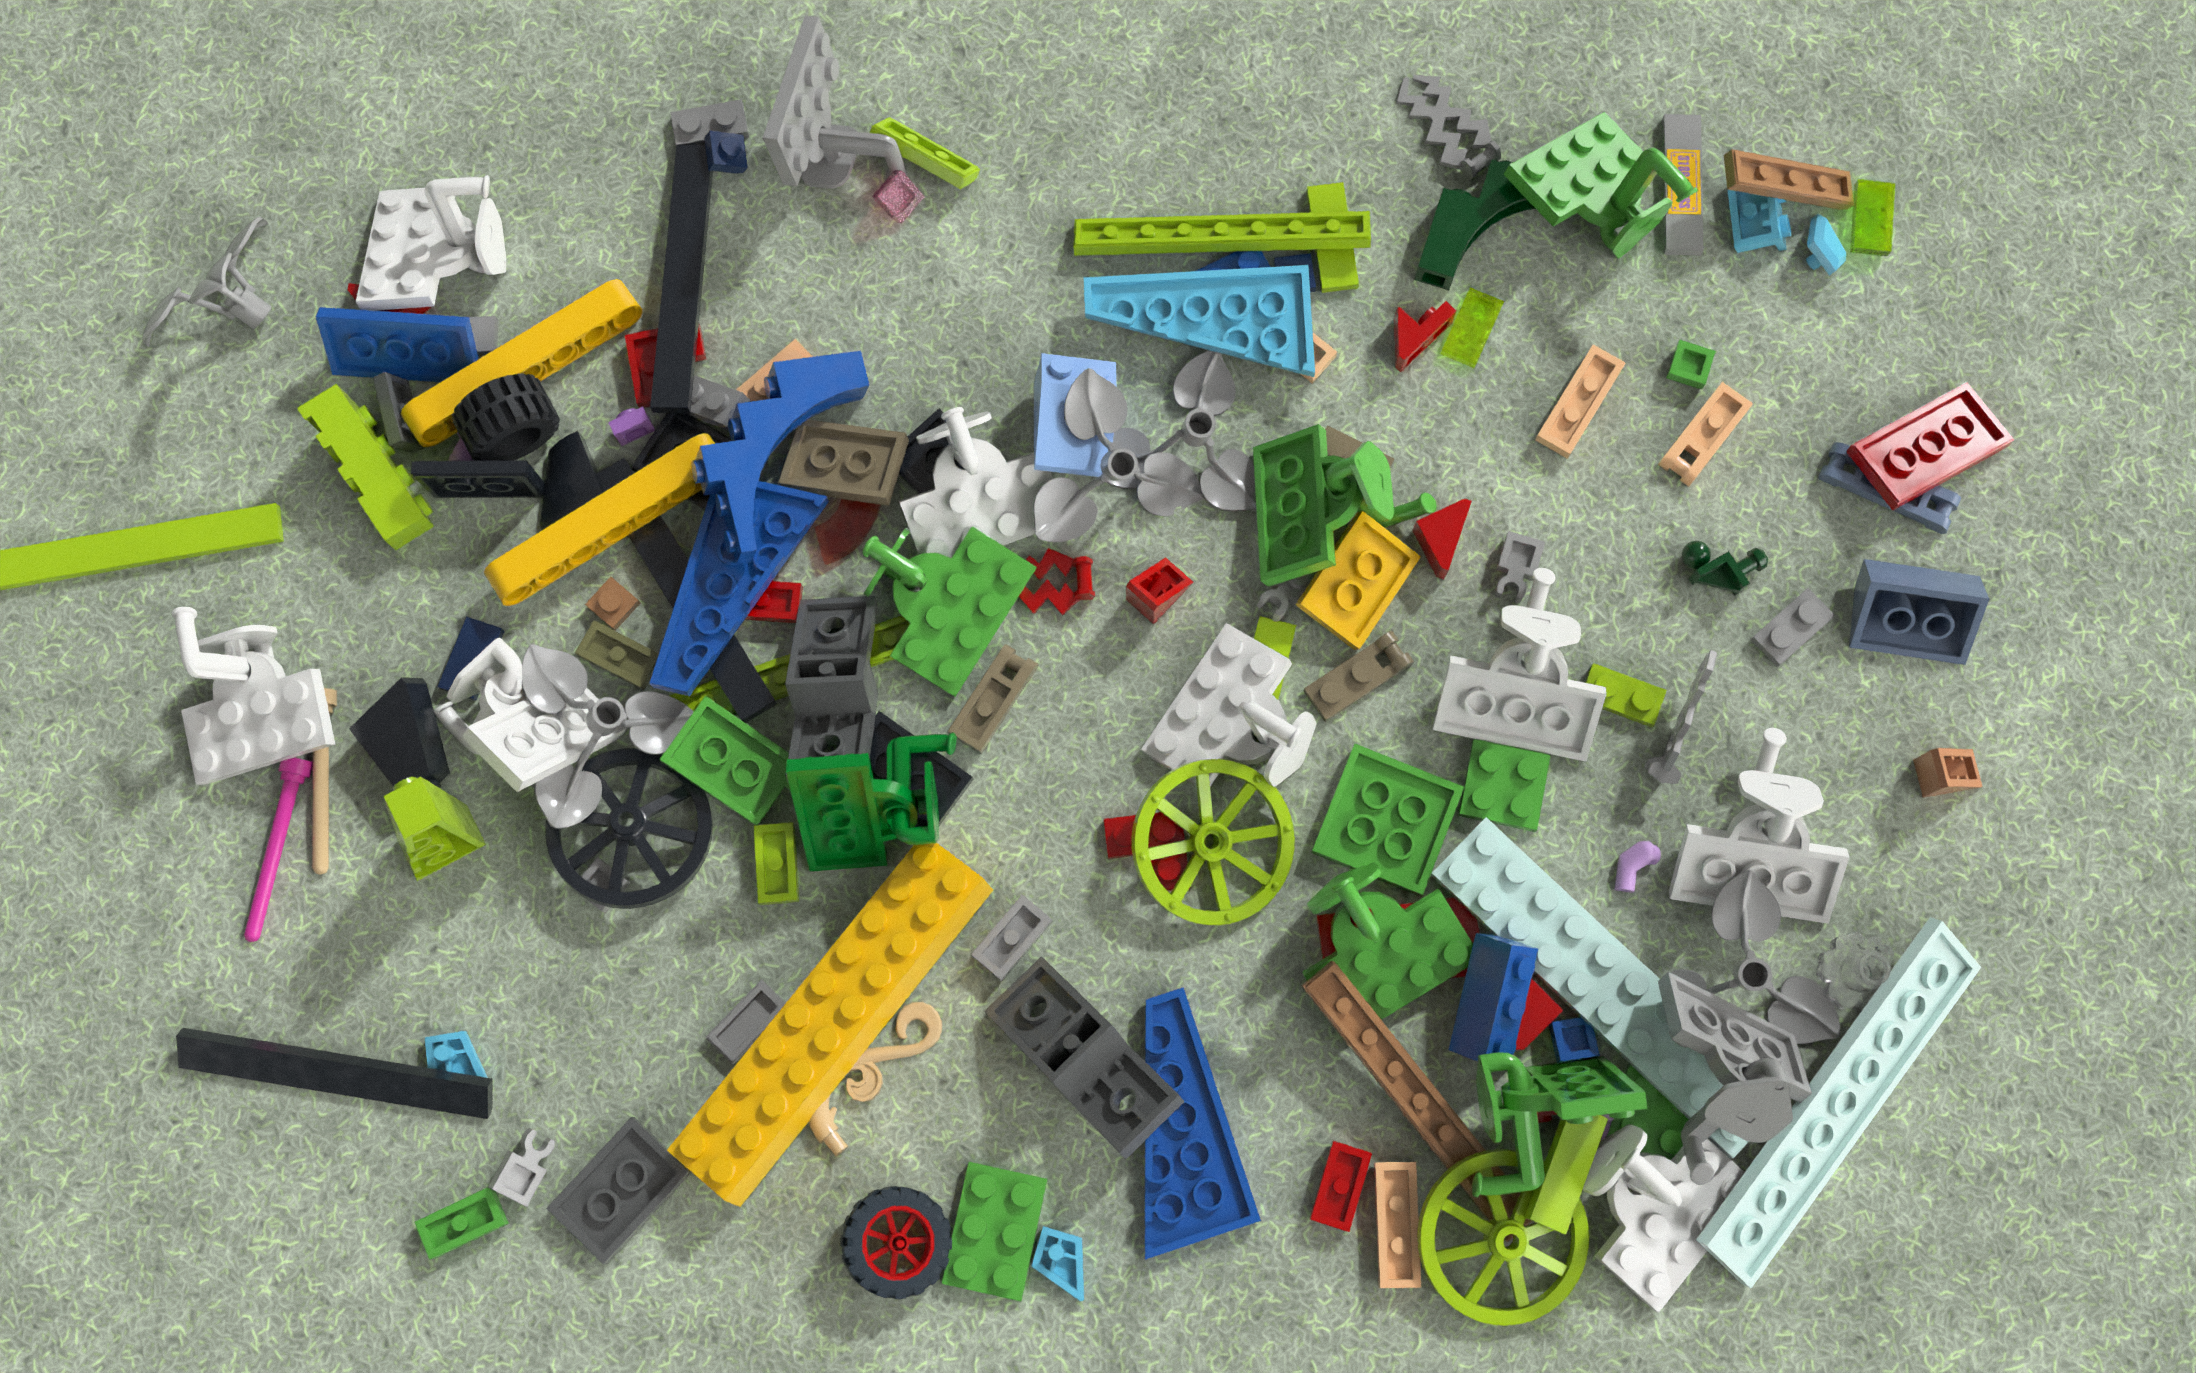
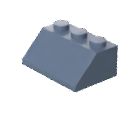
(1916, 611)

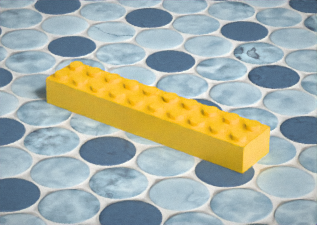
(829, 1021)

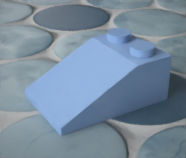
(1054, 444)

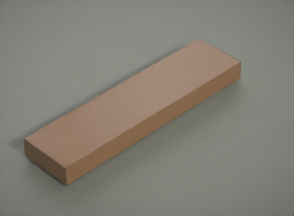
(1788, 180)

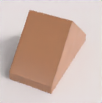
(1947, 771)

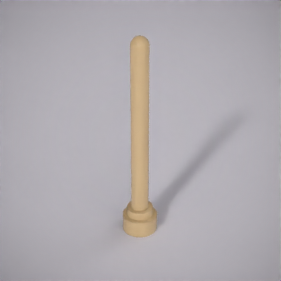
(320, 800)

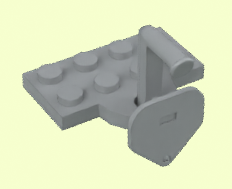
(800, 124)
(1747, 1056)

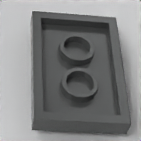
(618, 1190)

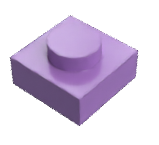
(631, 425)

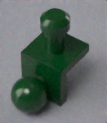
(1724, 570)

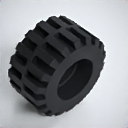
(505, 418)

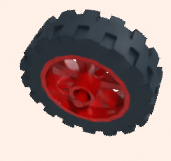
(935, 1254)

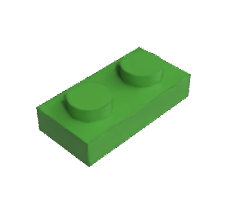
(461, 1223)

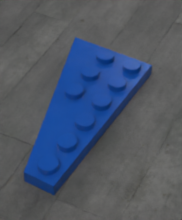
(718, 592)
(1191, 1159)

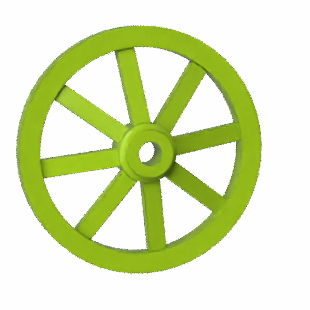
(1221, 845)
(1492, 1242)

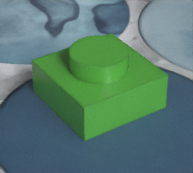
(1690, 364)

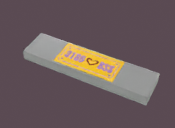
(1684, 219)

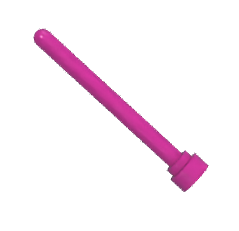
(293, 774)

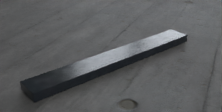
(682, 282)
(668, 565)
(335, 1073)

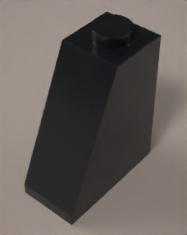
(404, 734)

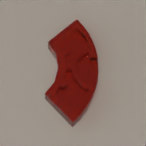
(846, 529)

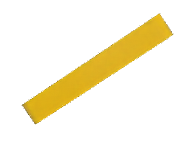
(535, 352)
(596, 525)

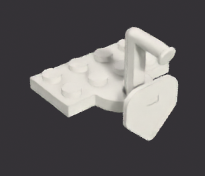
(425, 237)
(985, 494)
(1521, 701)
(1226, 706)
(255, 708)
(508, 730)
(1797, 872)
(1663, 1215)

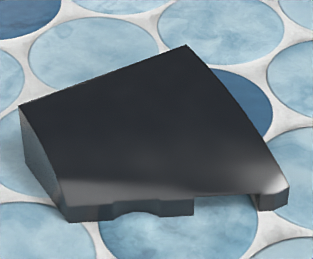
(569, 479)

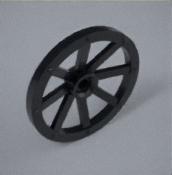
(634, 834)

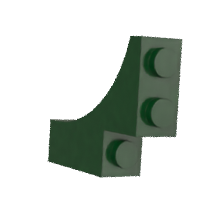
(1462, 220)

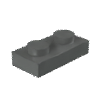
(392, 396)

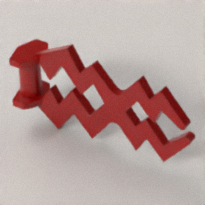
(1066, 598)

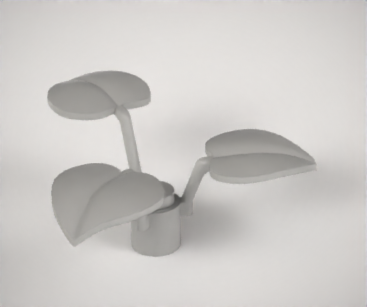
(241, 303)
(1210, 391)
(1097, 408)
(558, 678)
(1751, 912)

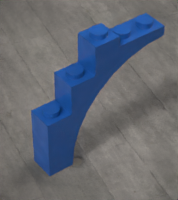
(794, 394)

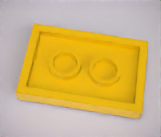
(1362, 584)

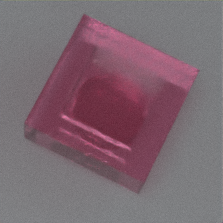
(898, 196)

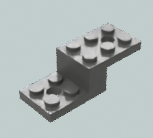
(832, 677)
(1084, 1057)

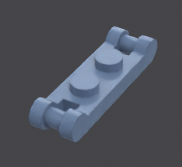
(1915, 509)

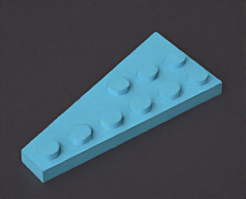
(1231, 311)

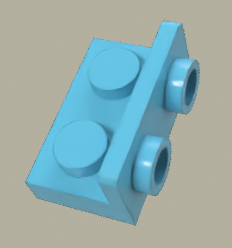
(1757, 221)

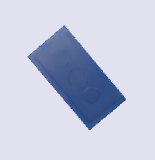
(396, 343)

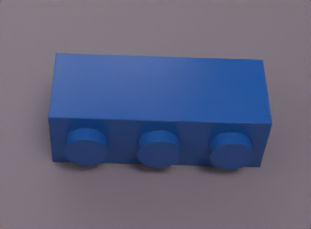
(1493, 996)

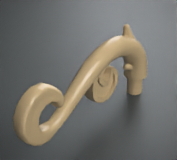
(868, 1088)

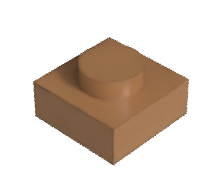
(612, 603)

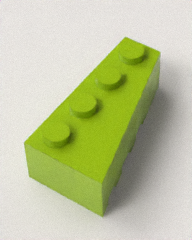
(368, 466)
(431, 825)

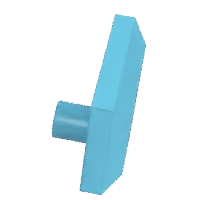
(1824, 245)
(453, 1053)
(1061, 1260)

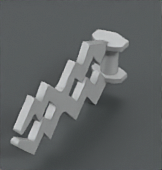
(1438, 114)
(1663, 767)

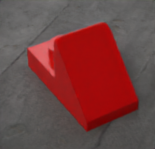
(1414, 337)

